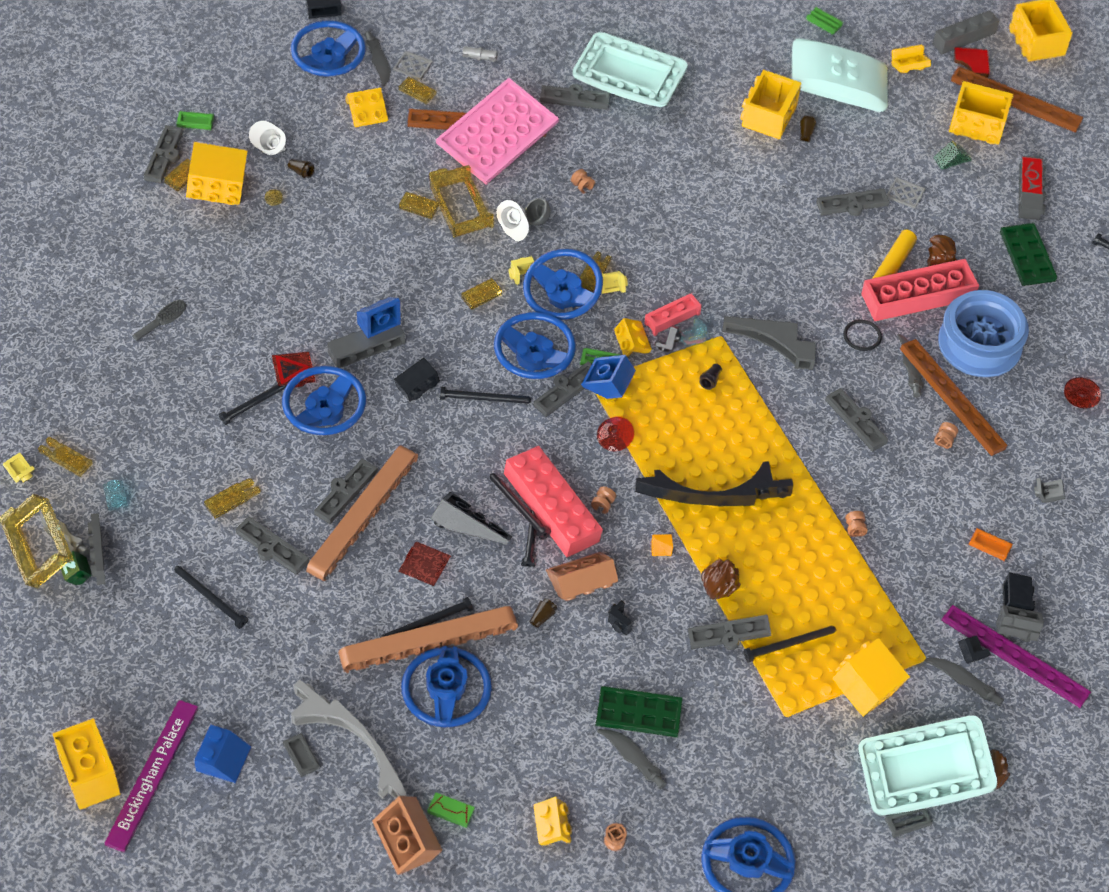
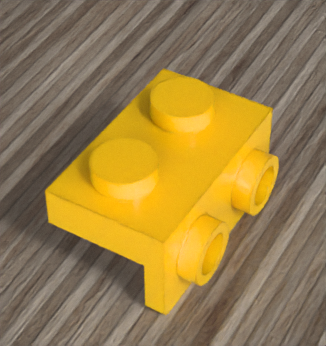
(910, 58)
(632, 337)
(552, 821)

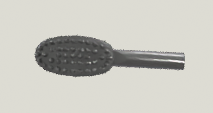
(166, 315)

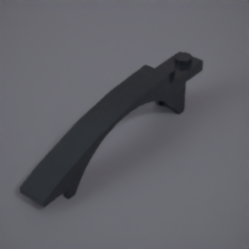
(758, 487)

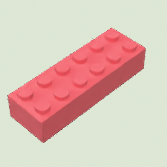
(918, 289)
(553, 501)

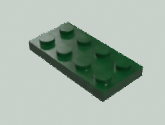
(1028, 254)
(639, 711)

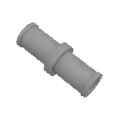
(480, 53)

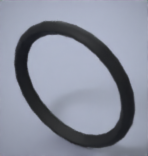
(857, 347)

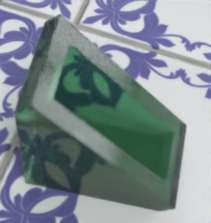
(951, 156)

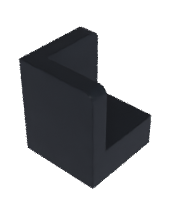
(972, 649)

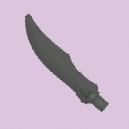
(378, 58)
(914, 375)
(74, 543)
(965, 678)
(634, 755)

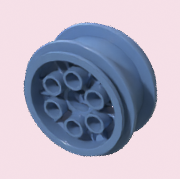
(979, 318)

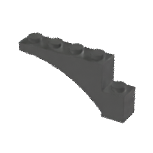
(777, 335)

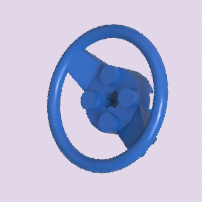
(329, 55)
(557, 281)
(523, 346)
(330, 397)
(446, 692)
(736, 850)

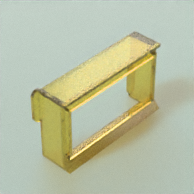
(443, 178)
(11, 524)

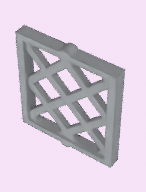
(412, 65)
(922, 189)

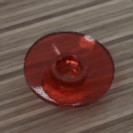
(1085, 387)
(620, 439)

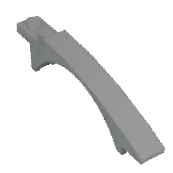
(319, 710)

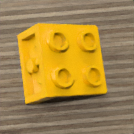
(367, 107)

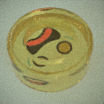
(273, 197)

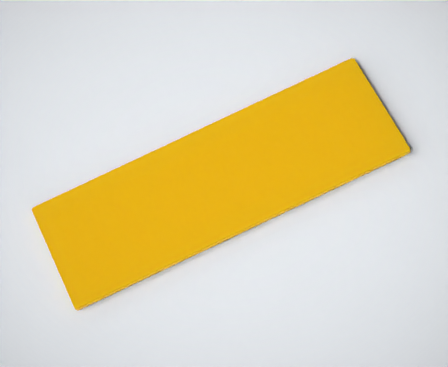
(787, 550)

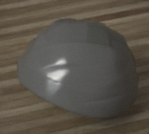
(539, 210)

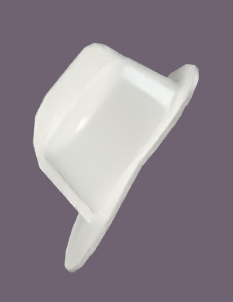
(267, 137)
(510, 212)

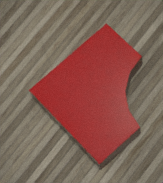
(974, 59)

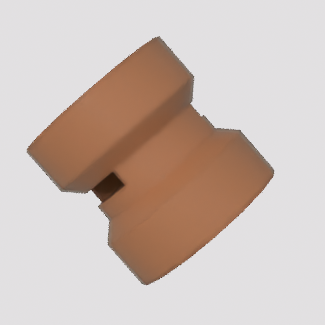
(581, 179)
(946, 435)
(604, 498)
(856, 524)
(614, 841)

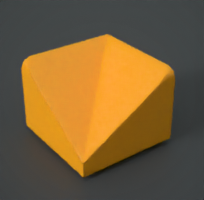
(661, 545)

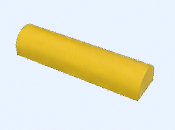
(897, 254)

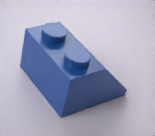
(379, 316)
(609, 376)
(221, 754)

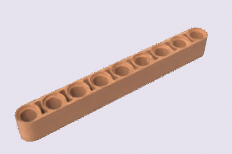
(361, 512)
(425, 638)

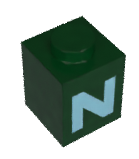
(78, 570)

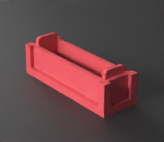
(672, 313)

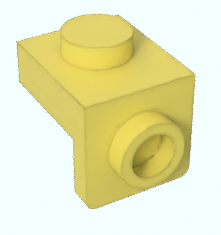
(519, 267)
(614, 282)
(19, 468)

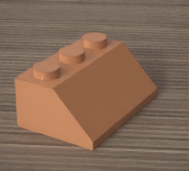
(583, 575)
(406, 834)

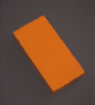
(990, 544)

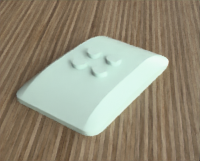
(629, 70)
(840, 74)
(927, 766)

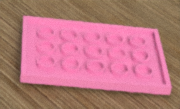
(497, 130)

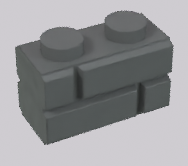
(1019, 623)

